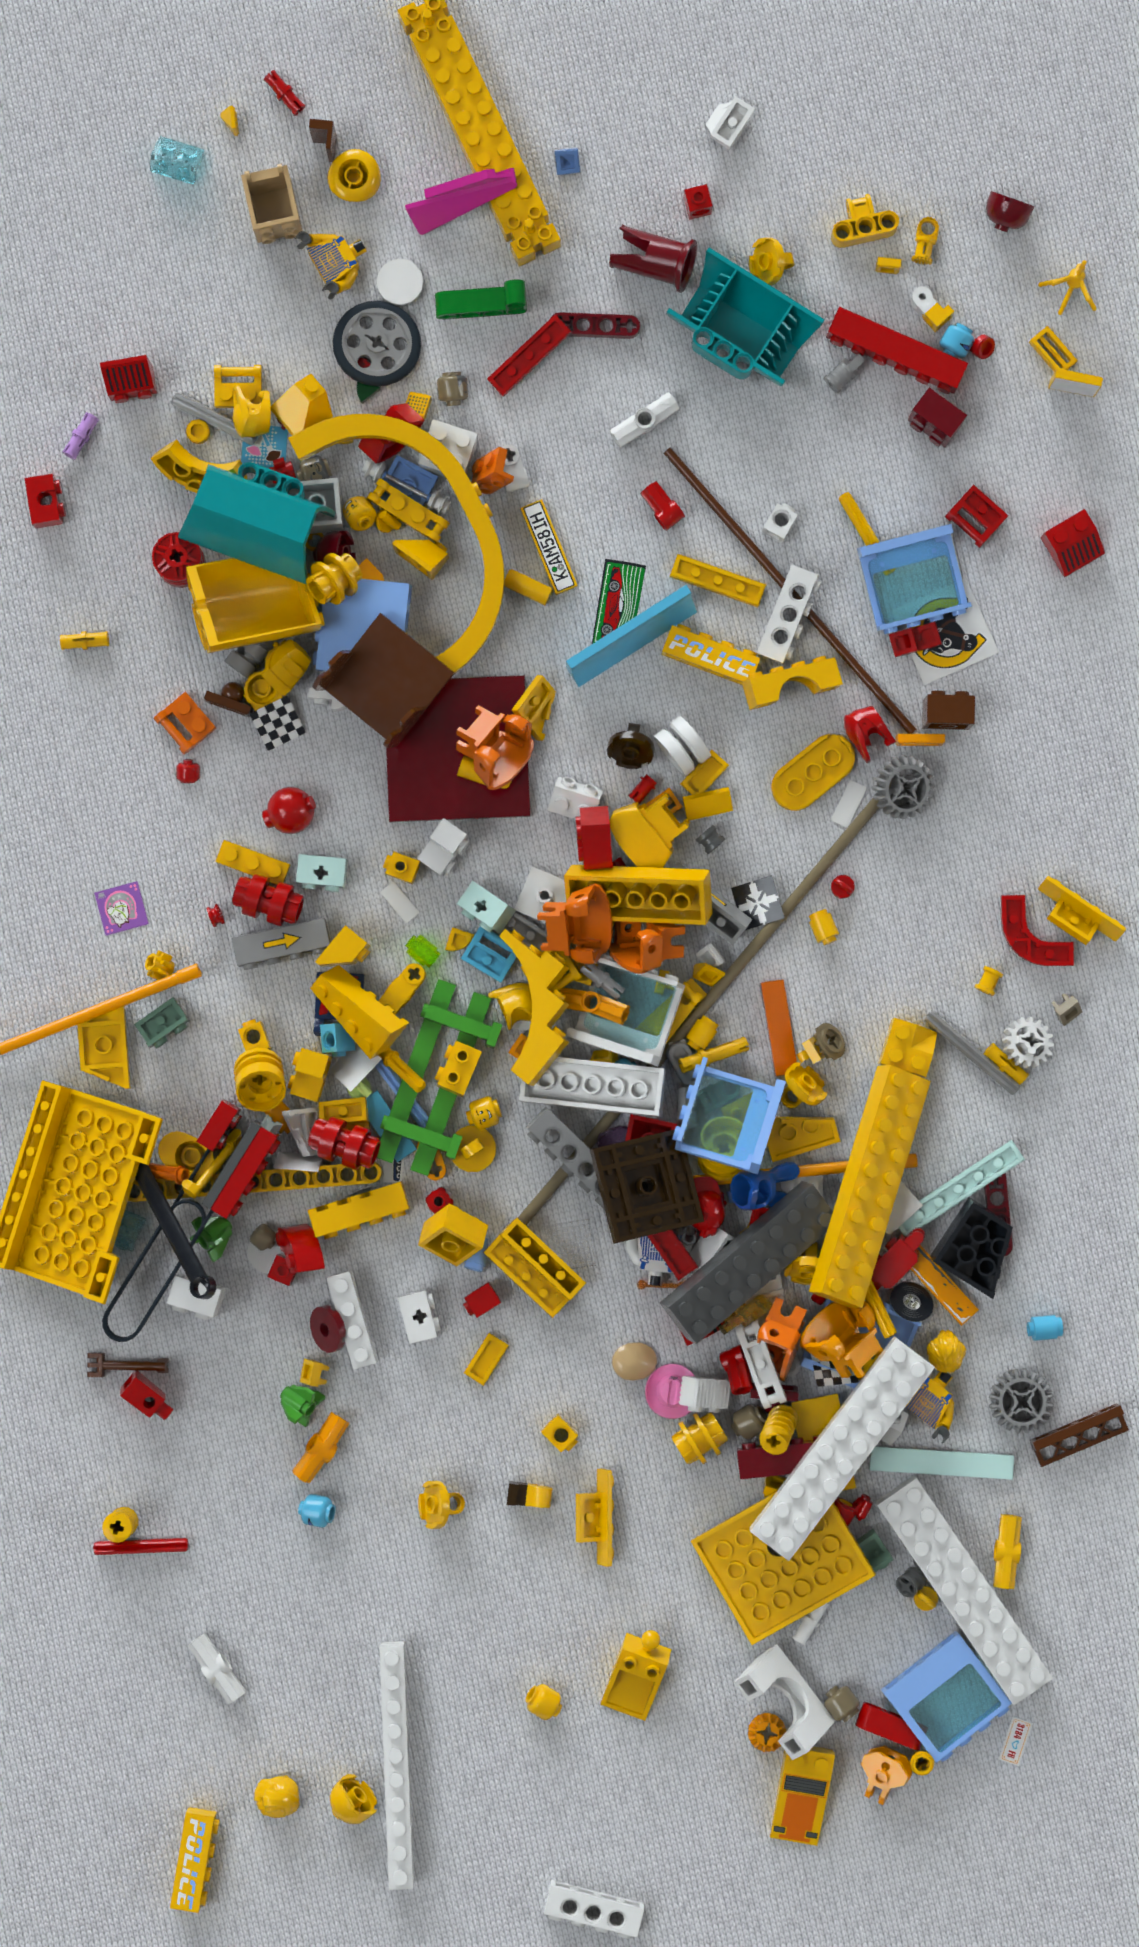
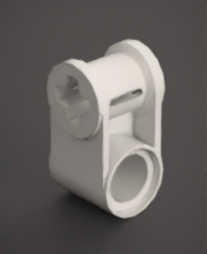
(515, 469)

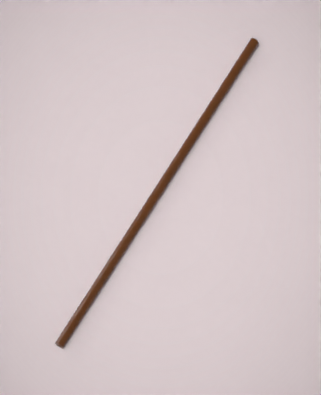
(779, 579)

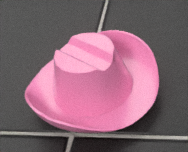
(664, 1390)

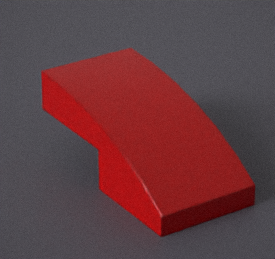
(915, 639)

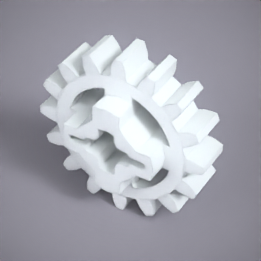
(1021, 1049)

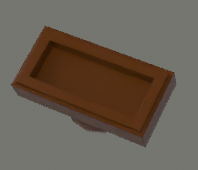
(230, 699)

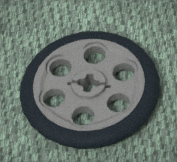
(375, 374)

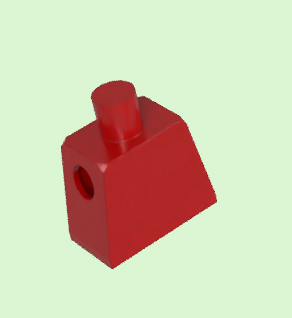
(139, 1388)

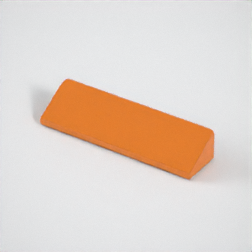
(778, 1025)

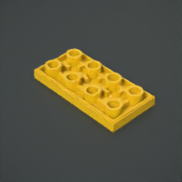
(814, 1416)

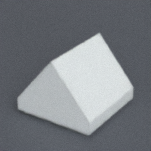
(711, 955)

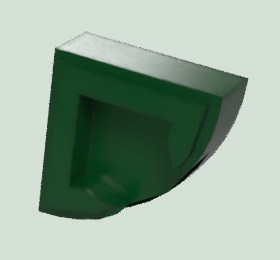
(365, 391)

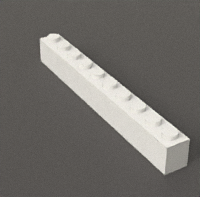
(396, 1765)

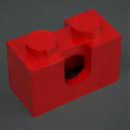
(38, 488)

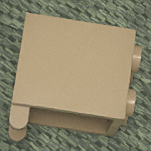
(272, 204)

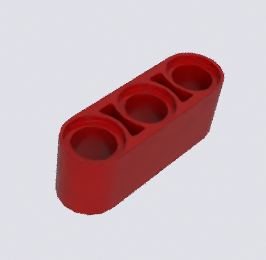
(887, 1725)

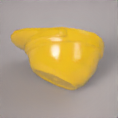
(259, 691)

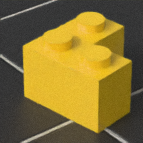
(310, 1074)

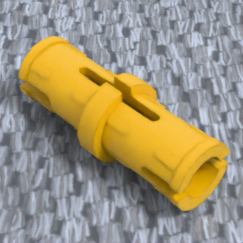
(84, 640)
(1005, 1065)

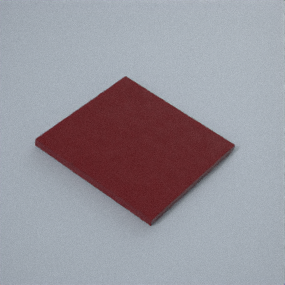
(426, 762)

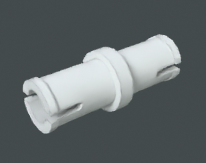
(808, 1624)

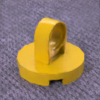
(769, 260)
(804, 1084)
(475, 1150)
(803, 1267)
(435, 1504)

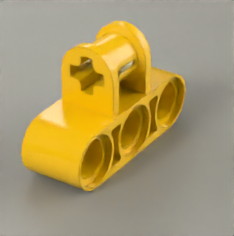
(860, 213)

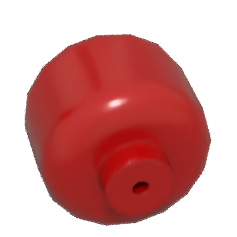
(188, 771)

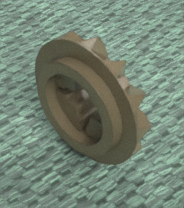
(836, 1047)

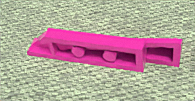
(458, 197)

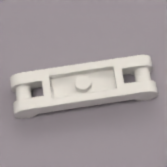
(761, 1366)

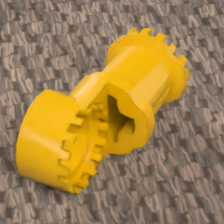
(925, 241)

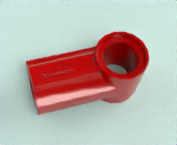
(665, 510)
(736, 1366)

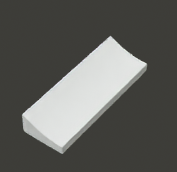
(599, 1087)

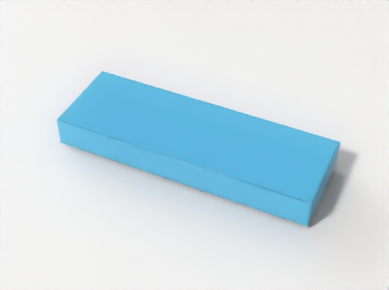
(376, 1110)

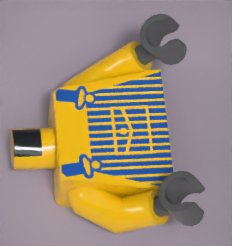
(333, 259)
(934, 1404)

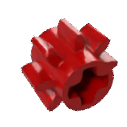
(283, 467)

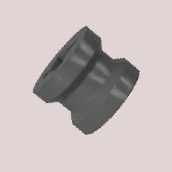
(710, 839)
(910, 1582)

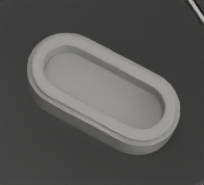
(676, 1051)

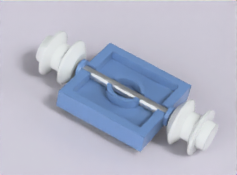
(410, 480)

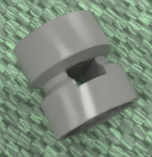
(245, 658)

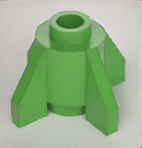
(214, 1235)
(300, 1403)

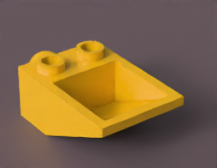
(636, 1675)

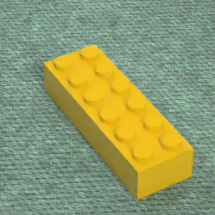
(649, 892)

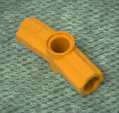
(606, 1007)
(320, 1448)

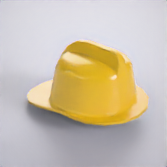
(182, 1149)

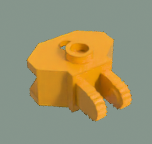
(885, 1771)

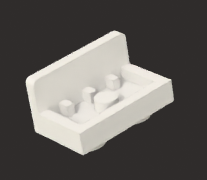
(571, 796)

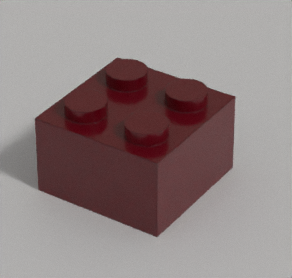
(936, 418)

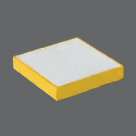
(1075, 382)

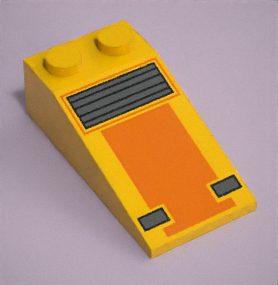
(802, 1796)

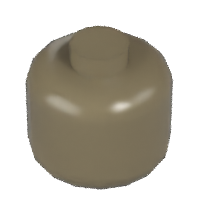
(263, 1237)

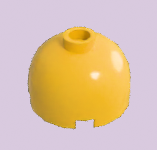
(352, 1801)

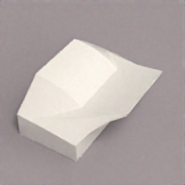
(729, 121)

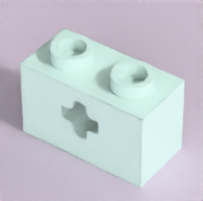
(310, 864)
(497, 911)

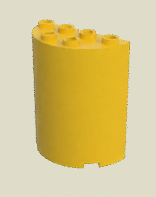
(248, 605)

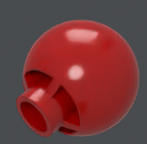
(289, 810)

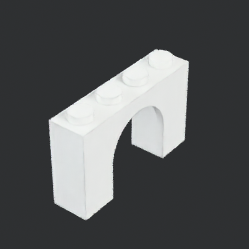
(809, 1714)

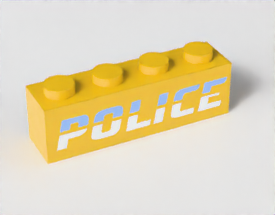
(709, 655)
(193, 1860)

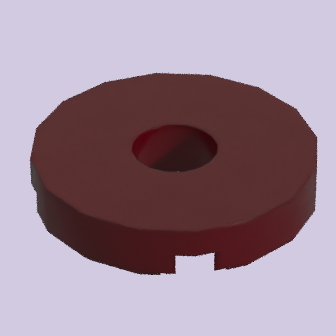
(327, 1329)

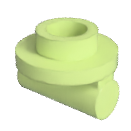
(363, 1089)

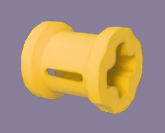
(988, 980)

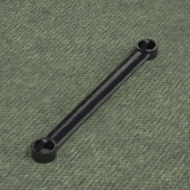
(174, 1233)

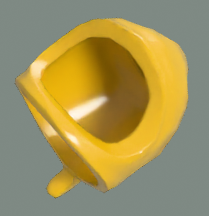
(514, 1002)

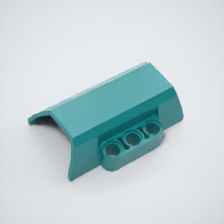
(745, 320)
(253, 520)

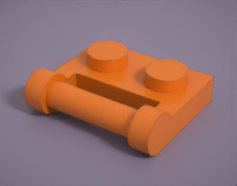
(191, 717)

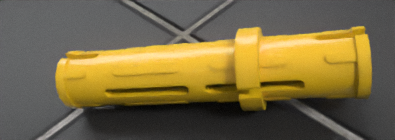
(714, 1054)

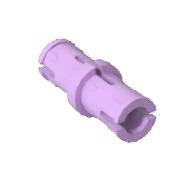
(80, 436)

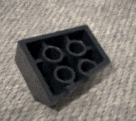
(974, 1247)

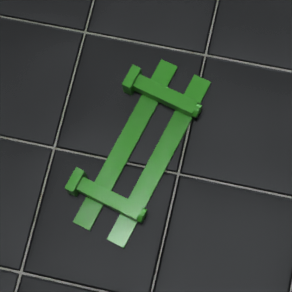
(432, 1137)

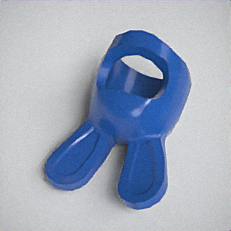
(755, 1191)

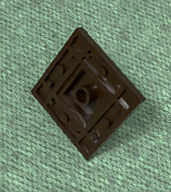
(646, 1186)

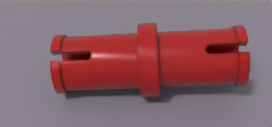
(284, 92)

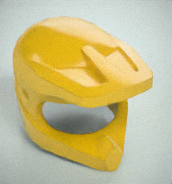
(251, 418)

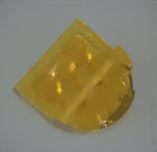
(746, 1313)

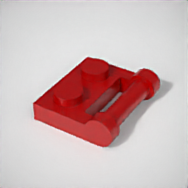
(980, 509)

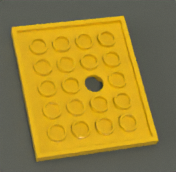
(767, 1588)

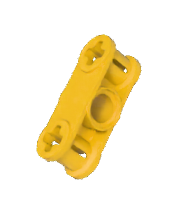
(402, 988)

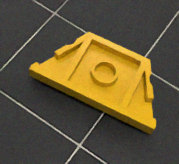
(105, 1047)

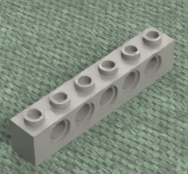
(547, 1121)

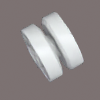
(684, 743)

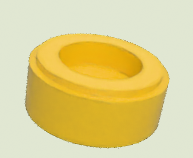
(198, 431)

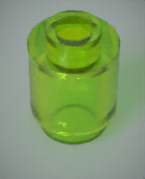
(422, 950)

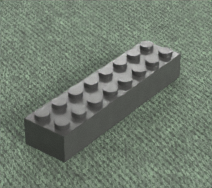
(748, 1262)

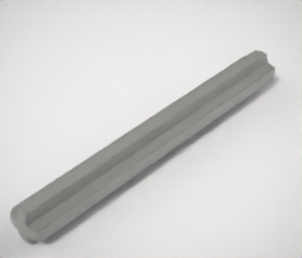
(972, 1053)

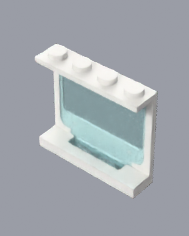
(652, 1012)

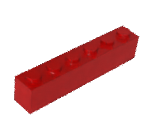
(896, 350)

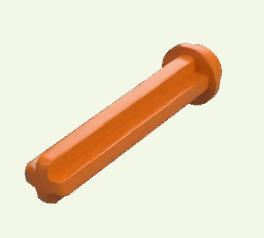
(171, 1173)

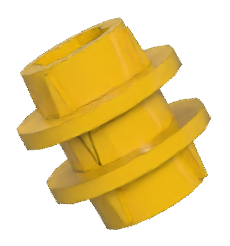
(334, 578)
(699, 1438)

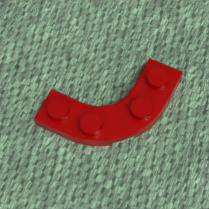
(1024, 943)

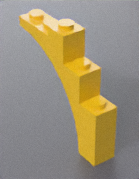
(543, 974)

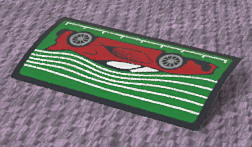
(618, 596)

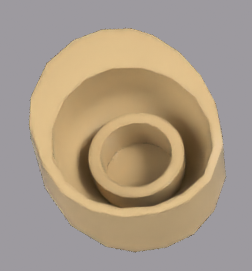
(634, 1361)

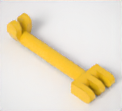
(193, 1189)

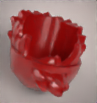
(711, 1204)

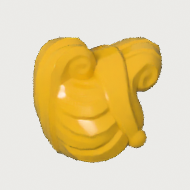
(277, 1796)

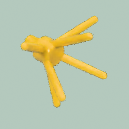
(1074, 280)

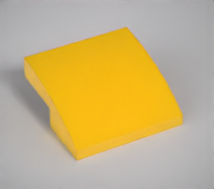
(351, 1110)

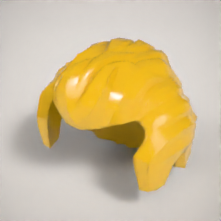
(946, 1352)

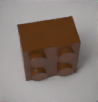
(948, 711)

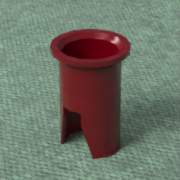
(664, 258)

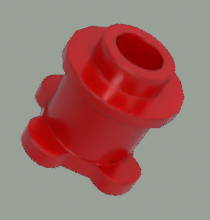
(440, 1192)

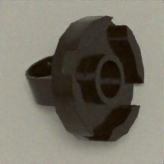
(631, 748)

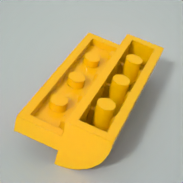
(528, 1265)

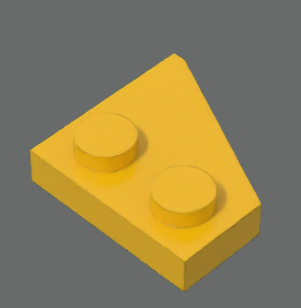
(536, 705)

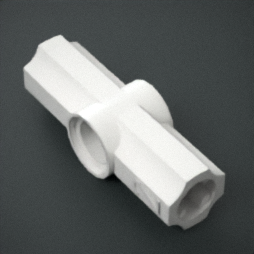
(656, 411)
(216, 1668)

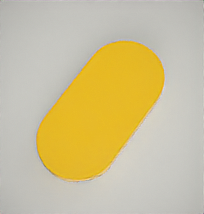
(813, 772)

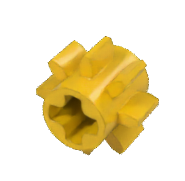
(159, 965)

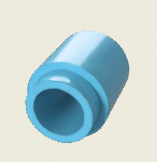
(1045, 1327)

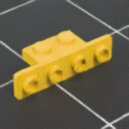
(1077, 915)
(595, 1517)

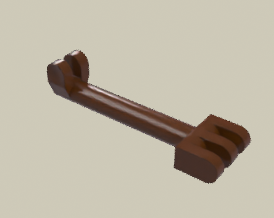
(102, 1365)

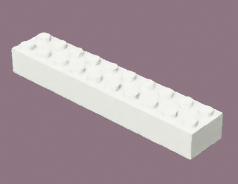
(841, 1448)
(963, 1590)

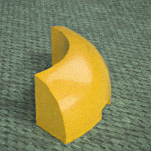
(185, 468)

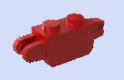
(897, 1258)

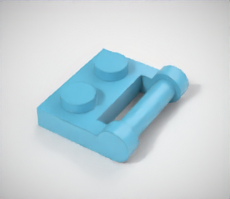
(487, 959)

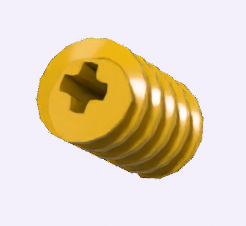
(778, 1429)
(129, 1522)

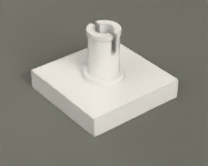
(537, 890)

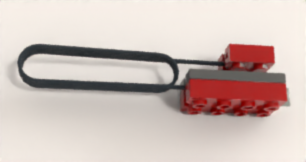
(227, 1190)

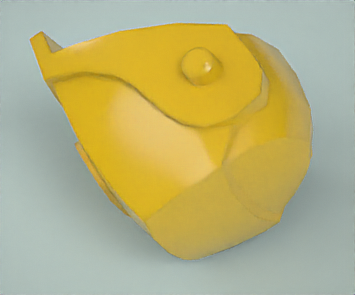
(285, 665)

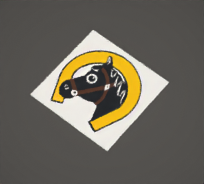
(963, 639)

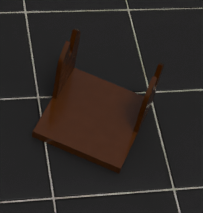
(385, 679)

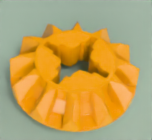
(760, 1723)

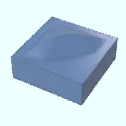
(567, 161)

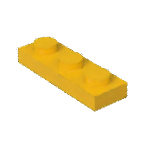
(252, 862)

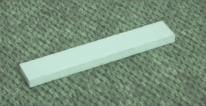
(964, 1186)
(942, 1462)

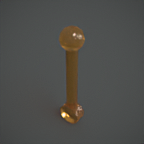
(641, 1284)

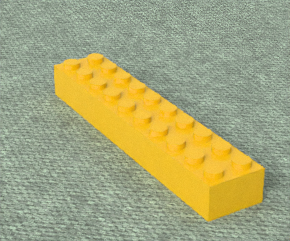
(869, 1186)

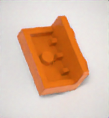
(489, 471)

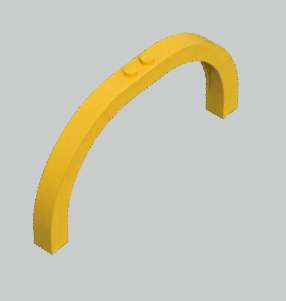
(358, 426)

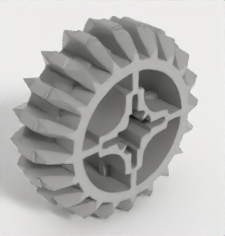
(918, 778)
(1036, 1415)

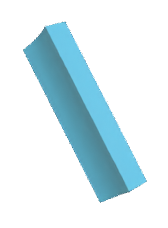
(631, 636)

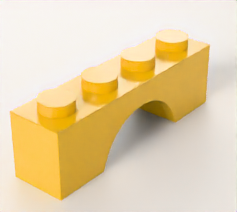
(817, 676)

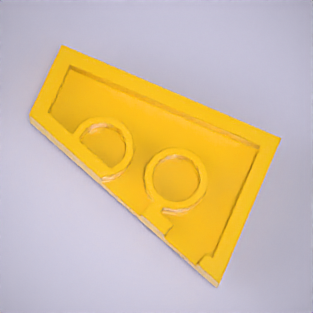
(799, 1135)

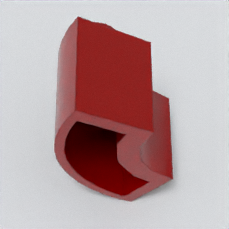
(382, 449)
(300, 1248)

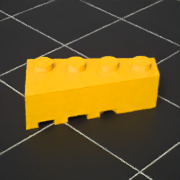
(358, 1011)

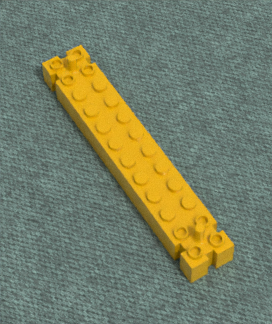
(478, 125)

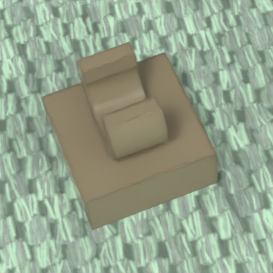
(1067, 1010)

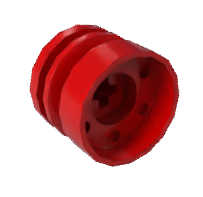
(164, 555)

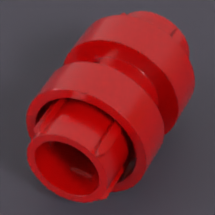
(258, 897)
(328, 1140)

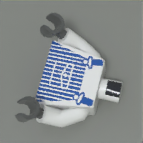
(648, 1258)

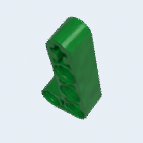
(482, 301)

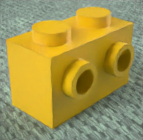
(458, 1068)

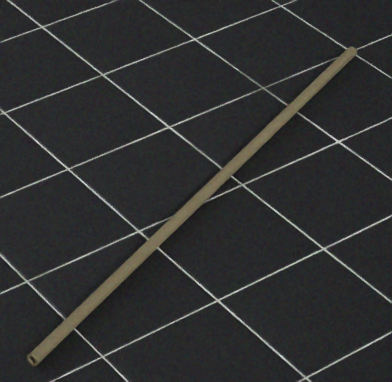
(718, 989)

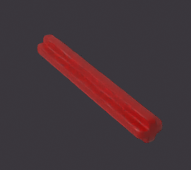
(141, 1546)

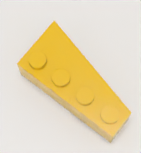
(359, 1209)

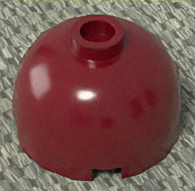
(1007, 212)
(334, 542)

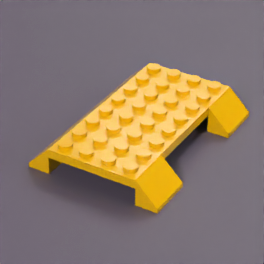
(73, 1188)

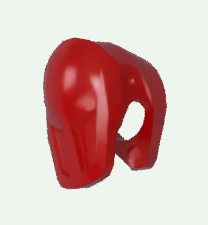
(861, 724)

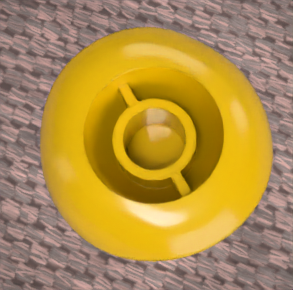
(354, 176)

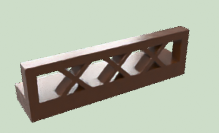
(1076, 1427)

